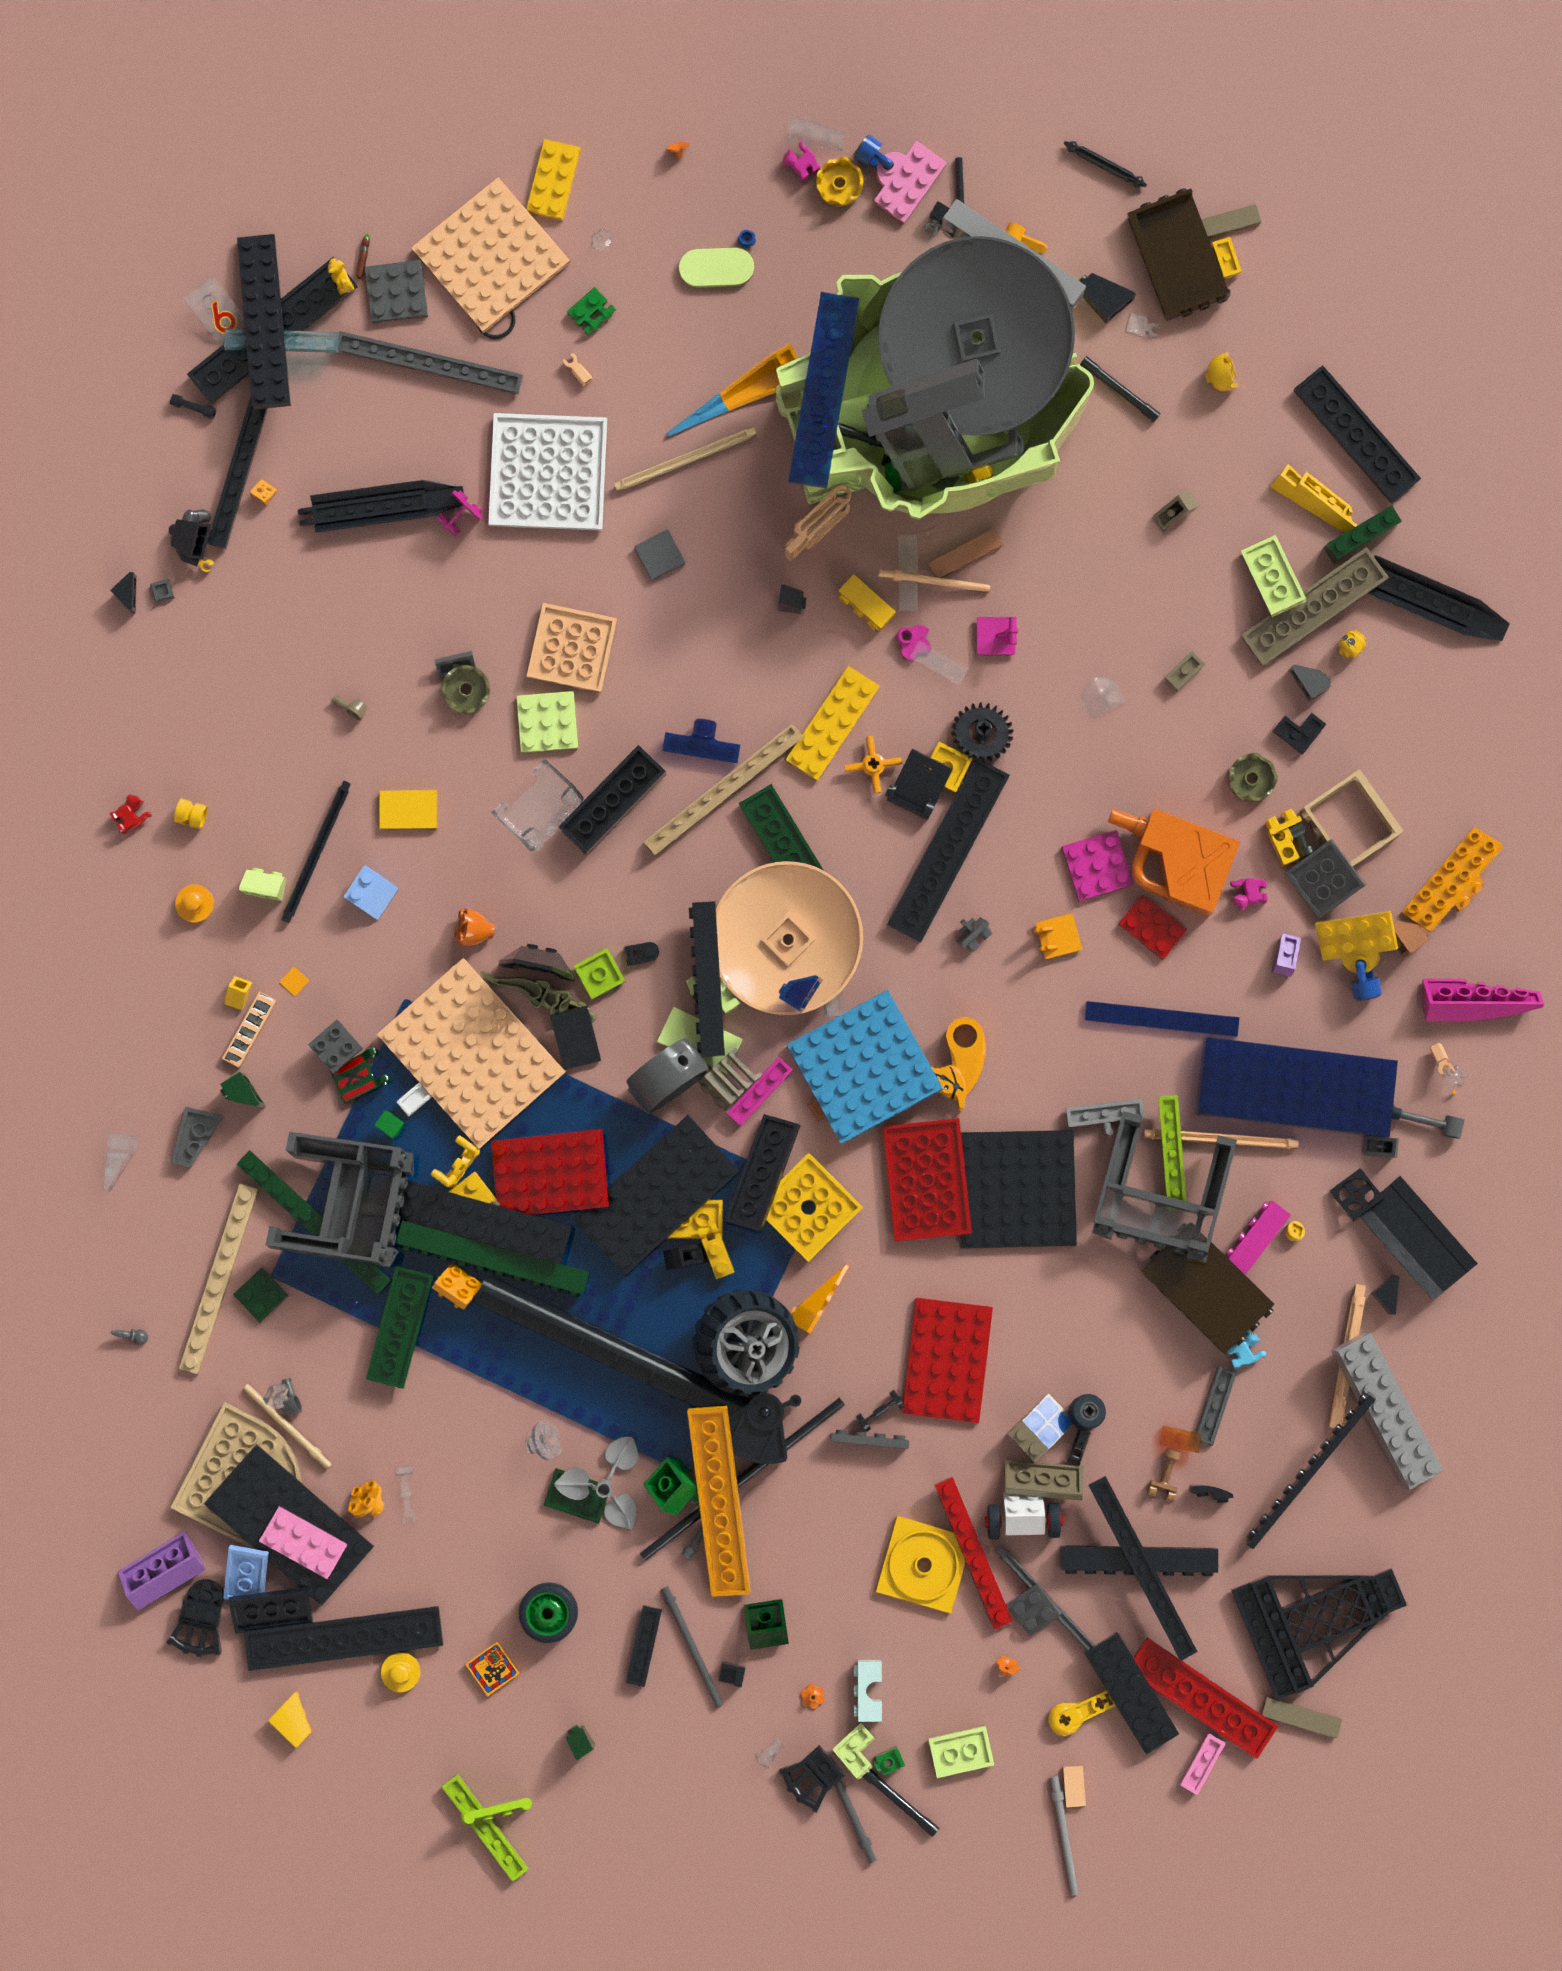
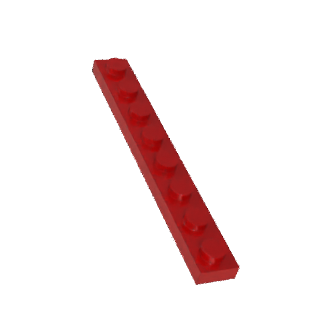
(973, 1553)

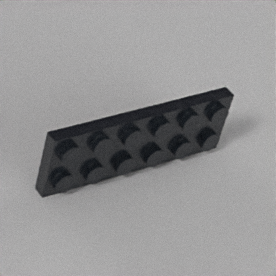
(762, 1173)
(1131, 1693)

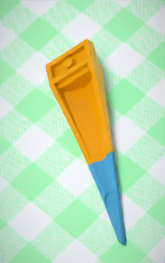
(751, 386)

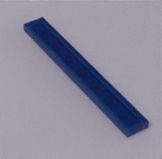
(1162, 1019)

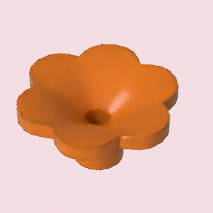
(677, 148)
(1007, 1666)
(815, 1691)

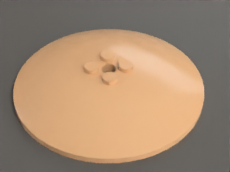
(780, 902)

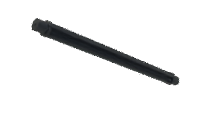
(316, 851)

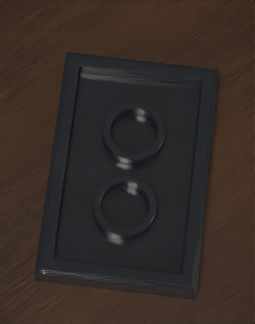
(575, 1037)

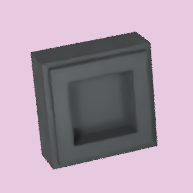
(162, 590)

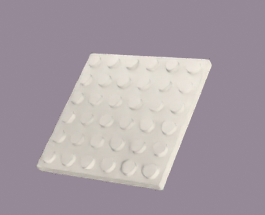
(548, 471)

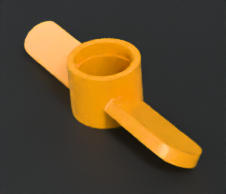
(1018, 232)

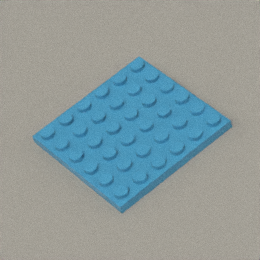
(864, 1067)

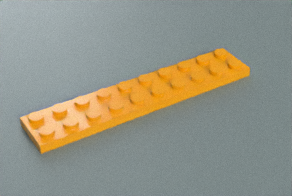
(719, 1501)

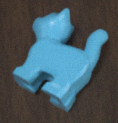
(1243, 1353)

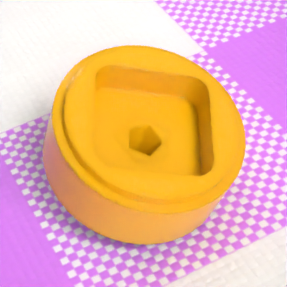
(1294, 1231)

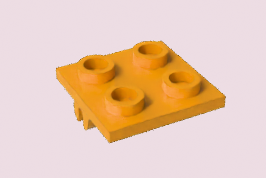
(1058, 936)

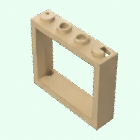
(1374, 800)

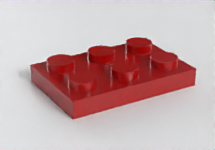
(1152, 927)

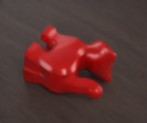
(128, 816)

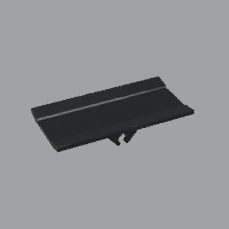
(1418, 1239)

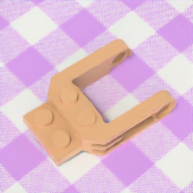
(818, 522)

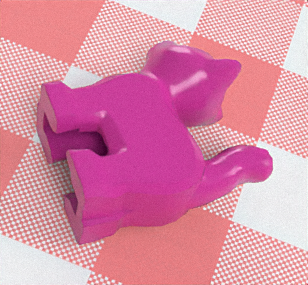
(803, 164)
(1251, 892)

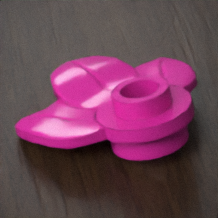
(915, 634)

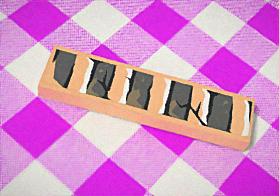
(249, 1029)

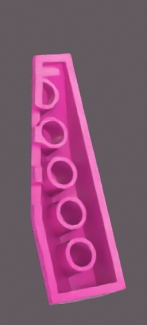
(1463, 1001)

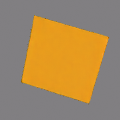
(294, 981)

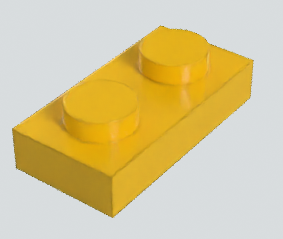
(1226, 257)

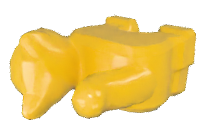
(340, 276)

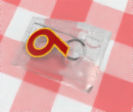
(214, 309)

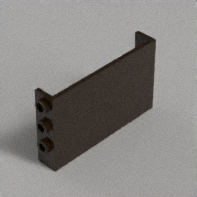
(1178, 254)
(1210, 1294)

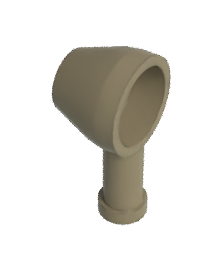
(355, 709)

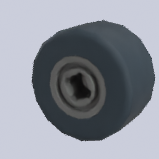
(1083, 1417)

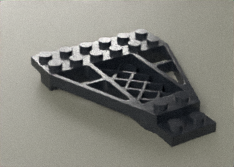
(1274, 1639)

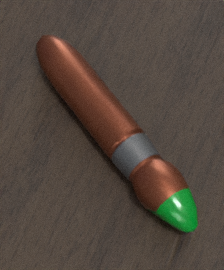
(363, 256)

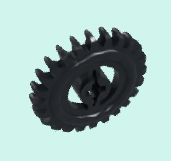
(985, 718)

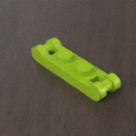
(504, 1809)

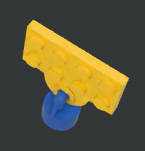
(1359, 945)

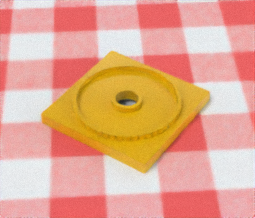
(832, 1212)
(905, 1581)

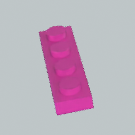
(759, 1091)

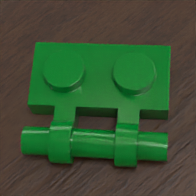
(587, 307)

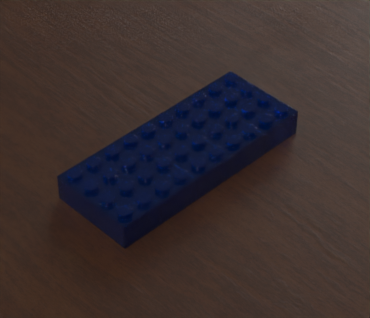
(1296, 1087)

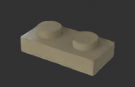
(1184, 671)

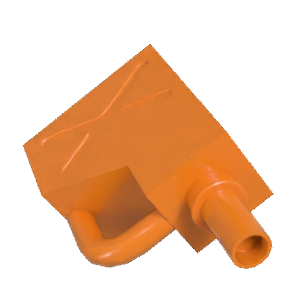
(1189, 858)

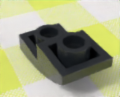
(1216, 1493)

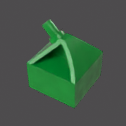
(672, 1486)

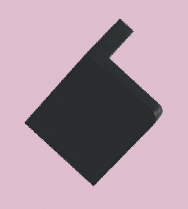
(732, 1673)

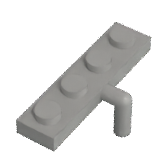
(1103, 1114)

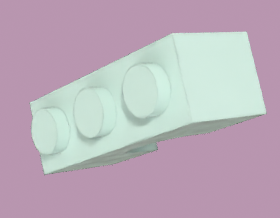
(867, 1672)

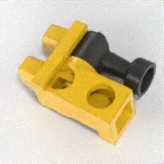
(1283, 835)

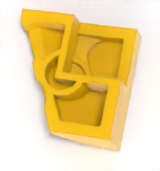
(292, 1721)

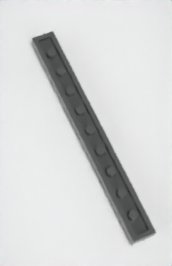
(430, 362)

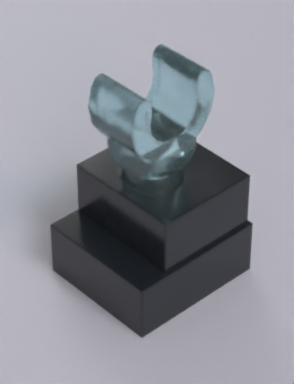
(937, 216)

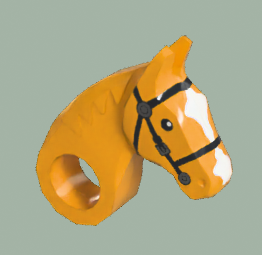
(966, 1063)

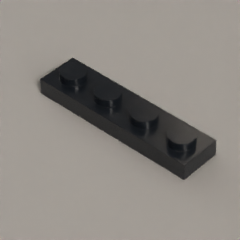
(644, 1646)

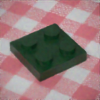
(260, 1295)

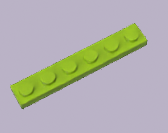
(1172, 1147)
(487, 1829)

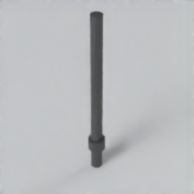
(864, 1842)

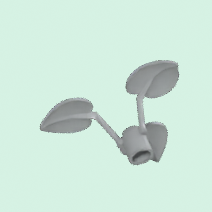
(575, 1485)

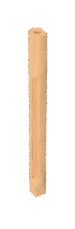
(1352, 1331)

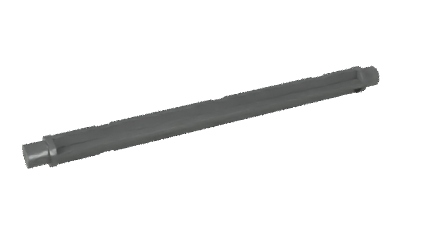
(1029, 1581)

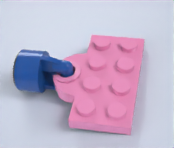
(902, 176)

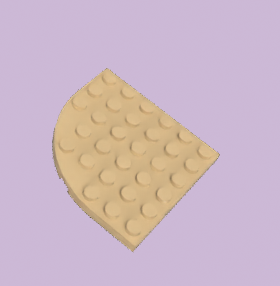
(223, 1449)

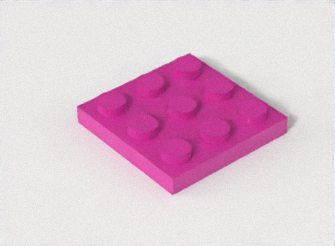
(1097, 865)

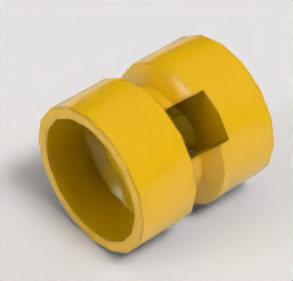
(191, 814)

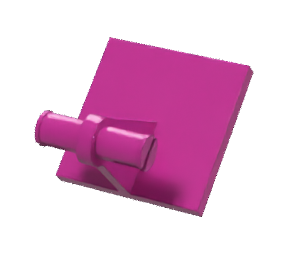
(473, 510)
(996, 635)

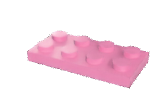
(303, 1542)

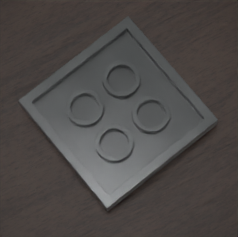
(396, 291)
(1325, 878)

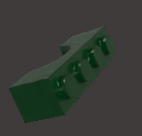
(1362, 534)

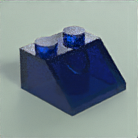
(799, 991)

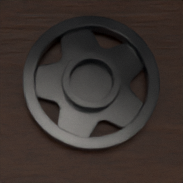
(206, 1593)

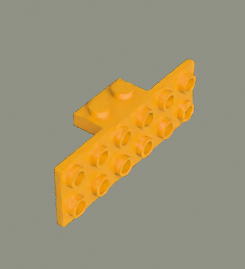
(1454, 881)

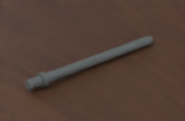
(670, 1600)

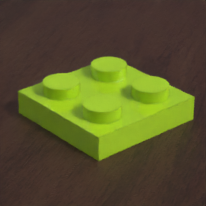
(599, 973)

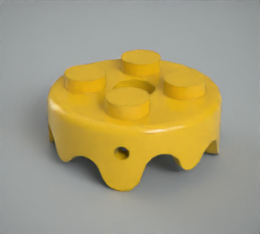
(839, 169)

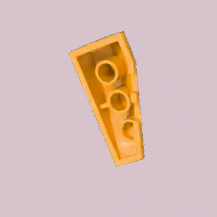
(811, 1309)

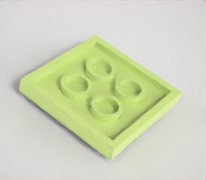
(547, 722)

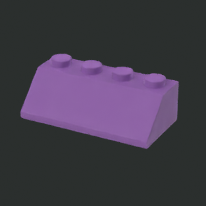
(161, 1570)

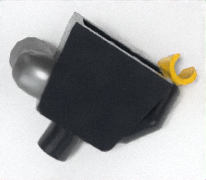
(191, 537)

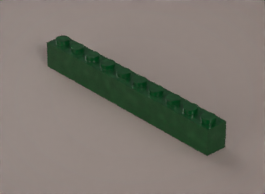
(492, 1257)

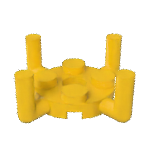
(460, 1165)

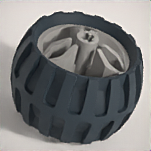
(770, 1344)

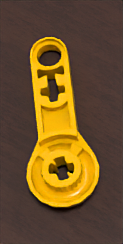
(1077, 1712)

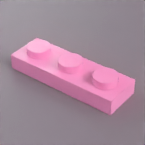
(1202, 1763)

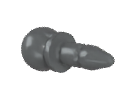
(139, 1336)

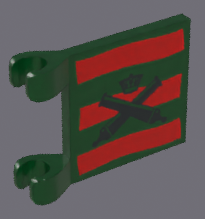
(357, 1077)

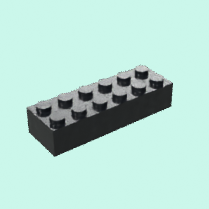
(612, 800)

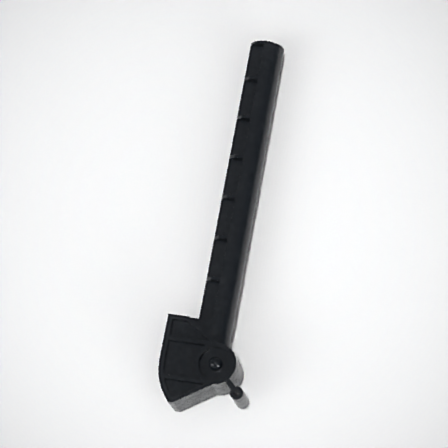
(753, 1422)

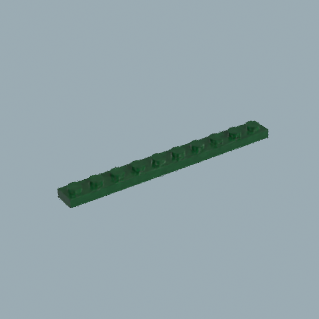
(304, 1214)

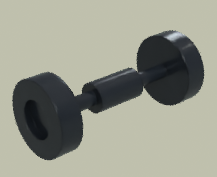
(880, 1410)

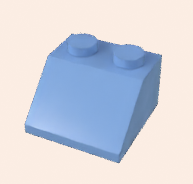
(371, 892)

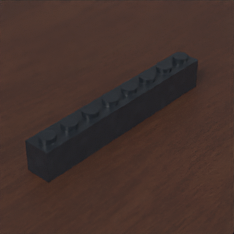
(708, 979)
(1162, 1558)

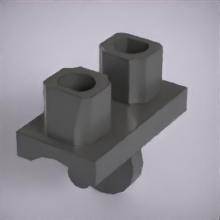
(971, 930)

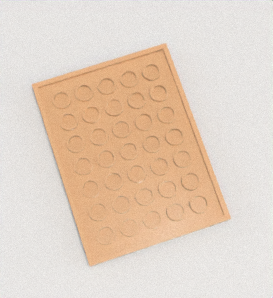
(471, 1053)

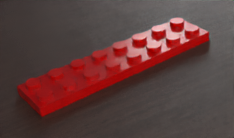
(1204, 1699)

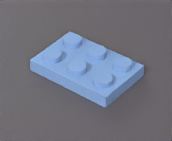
(245, 1571)

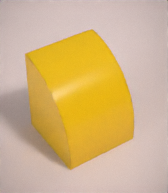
(238, 993)

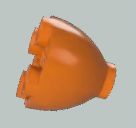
(473, 928)

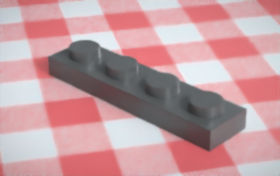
(878, 1439)

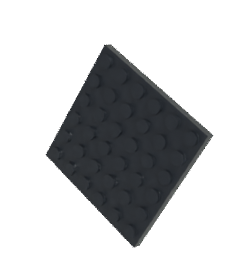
(1020, 1189)

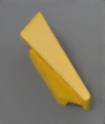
(1314, 497)

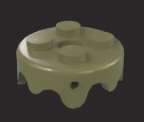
(452, 689)
(1257, 765)

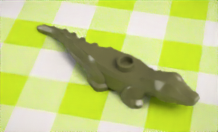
(540, 993)

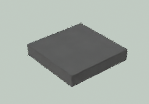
(659, 554)

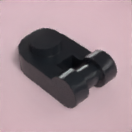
(648, 950)

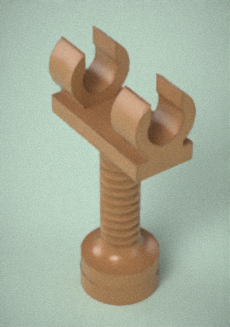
(1172, 1456)

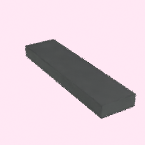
(1215, 1404)

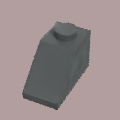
(1310, 681)

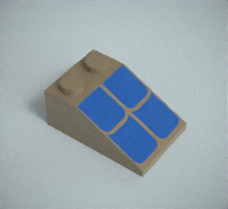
(1040, 1428)

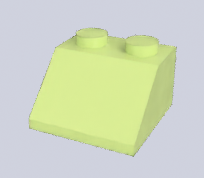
(263, 885)

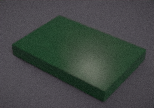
(587, 1508)

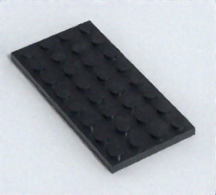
(657, 1195)
(250, 1500)

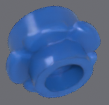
(746, 234)

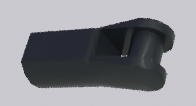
(1079, 1443)

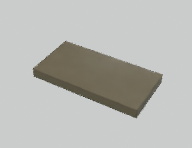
(1043, 1480)

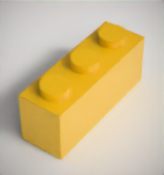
(866, 603)

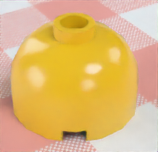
(1221, 373)

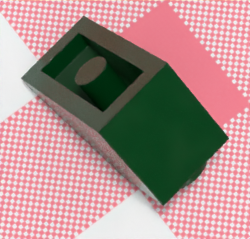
(579, 1741)

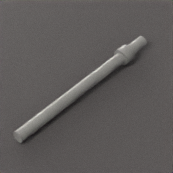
(1057, 1796)

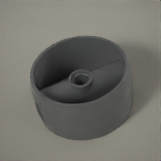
(667, 1075)

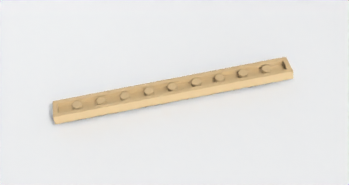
(723, 789)
(219, 1278)

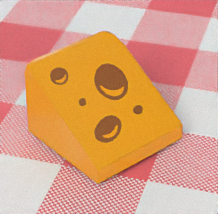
(263, 491)

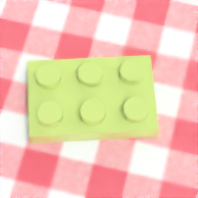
(961, 1751)

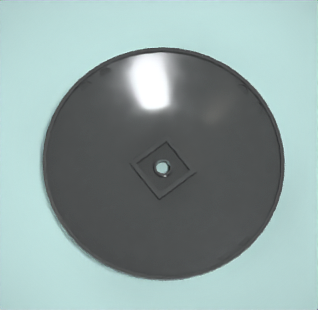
(989, 290)

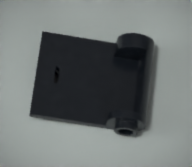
(917, 786)

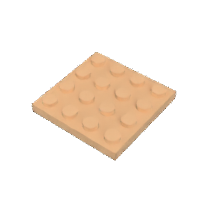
(572, 647)

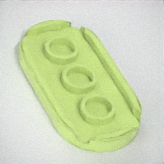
(716, 267)

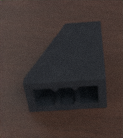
(1105, 296)

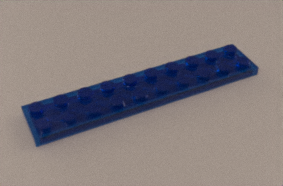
(823, 390)

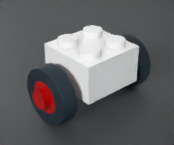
(1023, 1517)

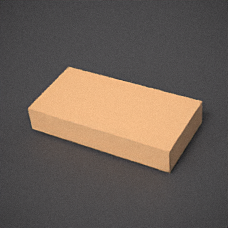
(1074, 1786)

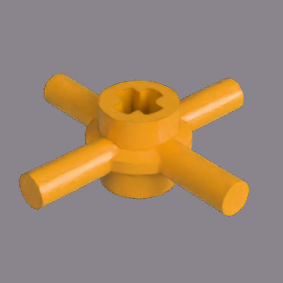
(872, 756)

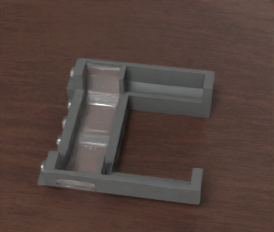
(1154, 1216)

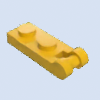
(716, 1251)

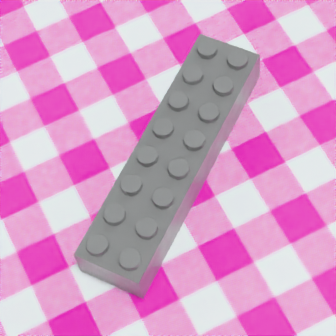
(965, 222)
(1390, 1413)

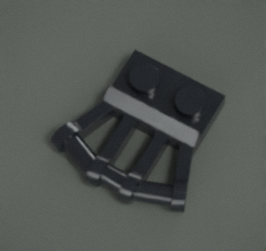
(199, 1615)
(821, 1768)

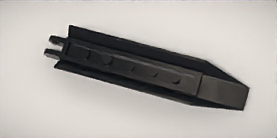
(379, 504)
(1439, 602)

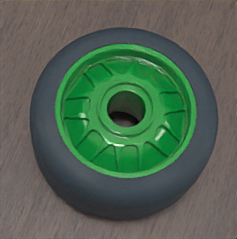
(564, 1610)

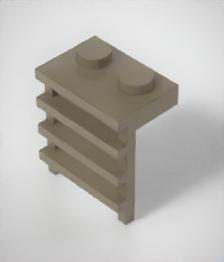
(720, 1088)

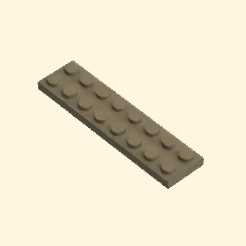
(1324, 601)

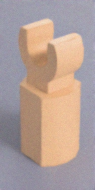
(578, 371)
(1441, 1058)

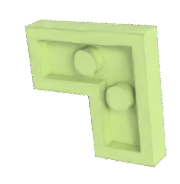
(850, 1750)

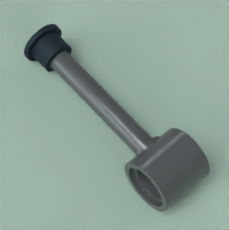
(1451, 1126)

